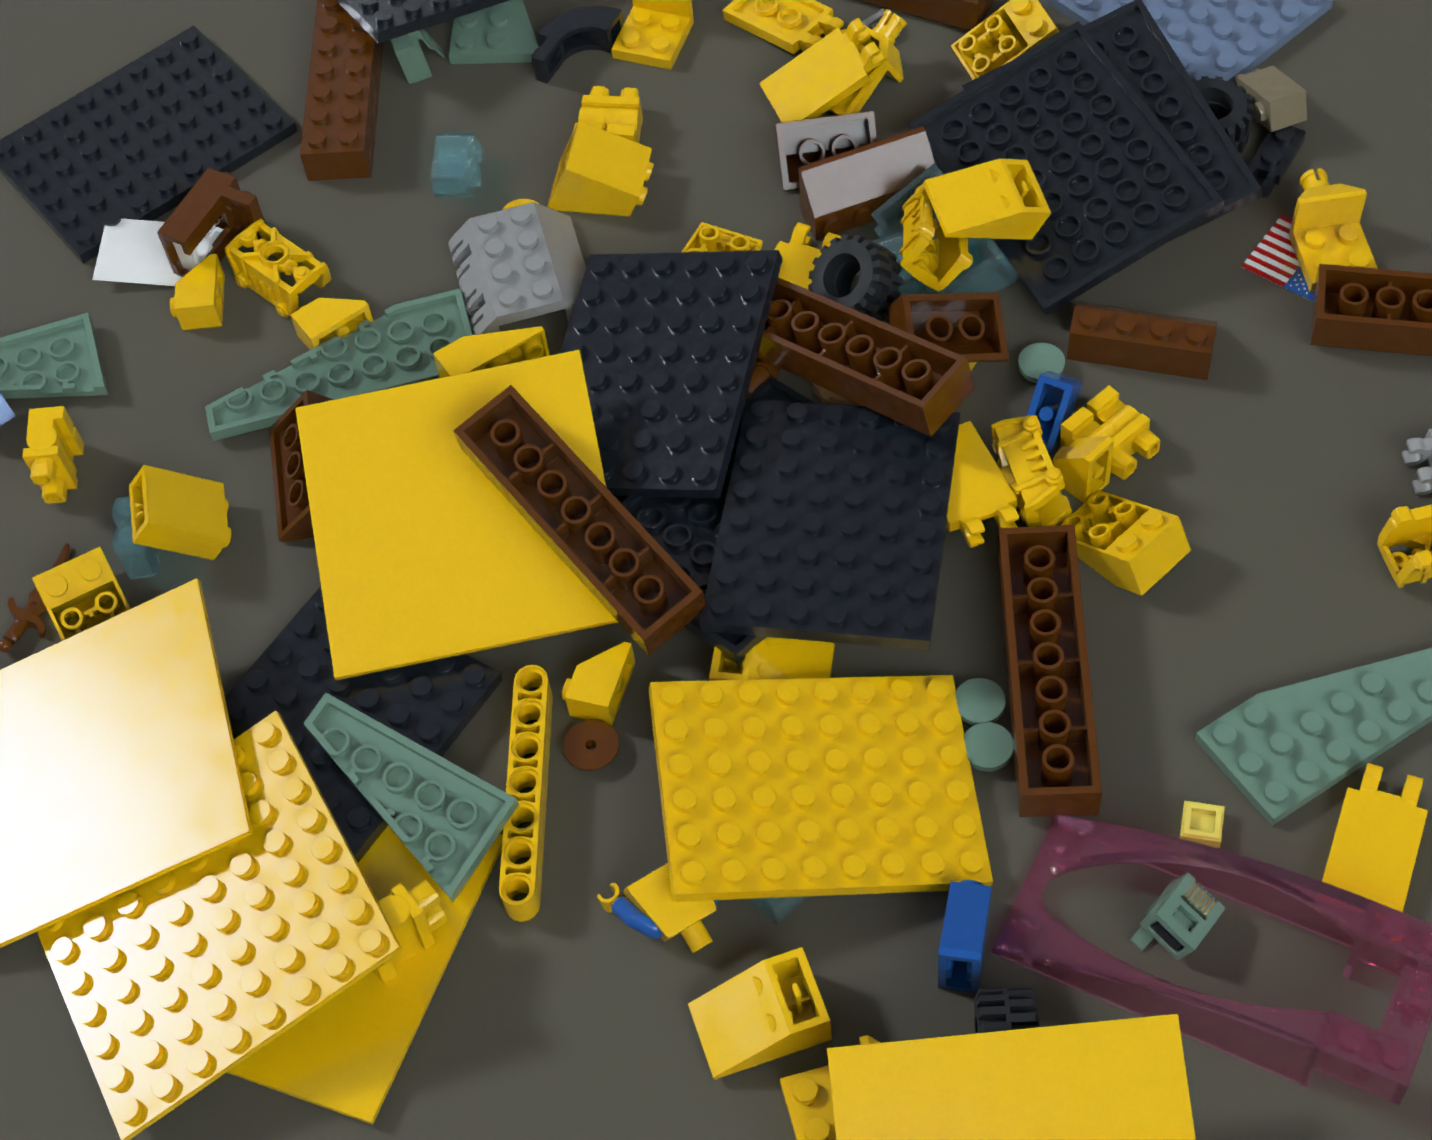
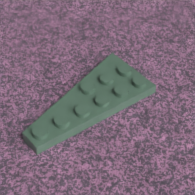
(493, 36)
(52, 361)
(426, 800)

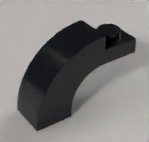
(575, 32)

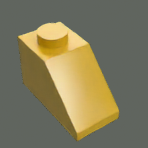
(200, 296)
(329, 318)
(1085, 465)
(600, 684)

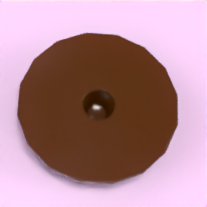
(591, 745)

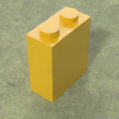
(179, 513)

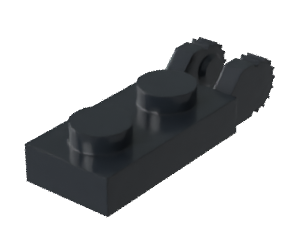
(1276, 156)

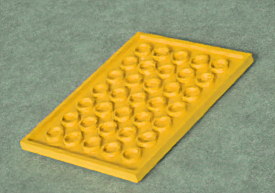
(815, 787)

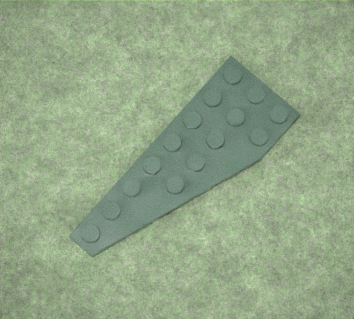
(373, 358)
(1316, 732)

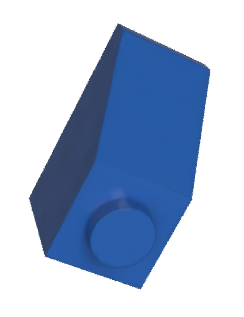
(1053, 404)

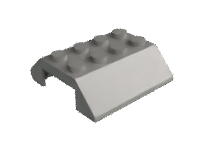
(517, 265)

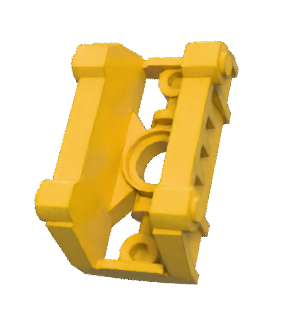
(930, 260)
(264, 277)
(1030, 471)
(1413, 530)

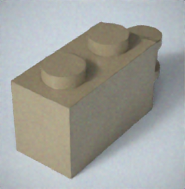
(1275, 97)

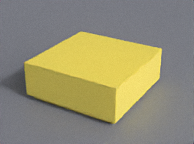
(1202, 823)

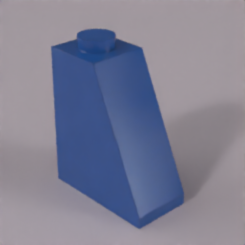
(964, 936)

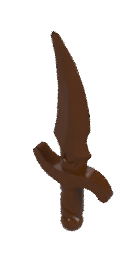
(30, 614)

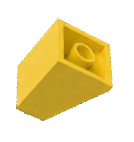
(600, 173)

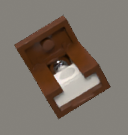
(207, 221)

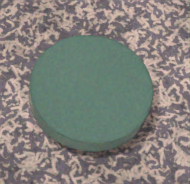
(1040, 358)
(980, 701)
(988, 746)

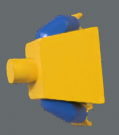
(653, 913)

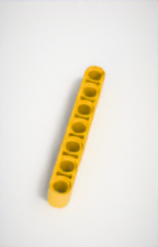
(532, 805)

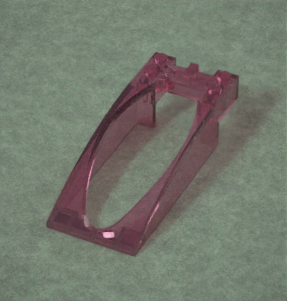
(1271, 1038)

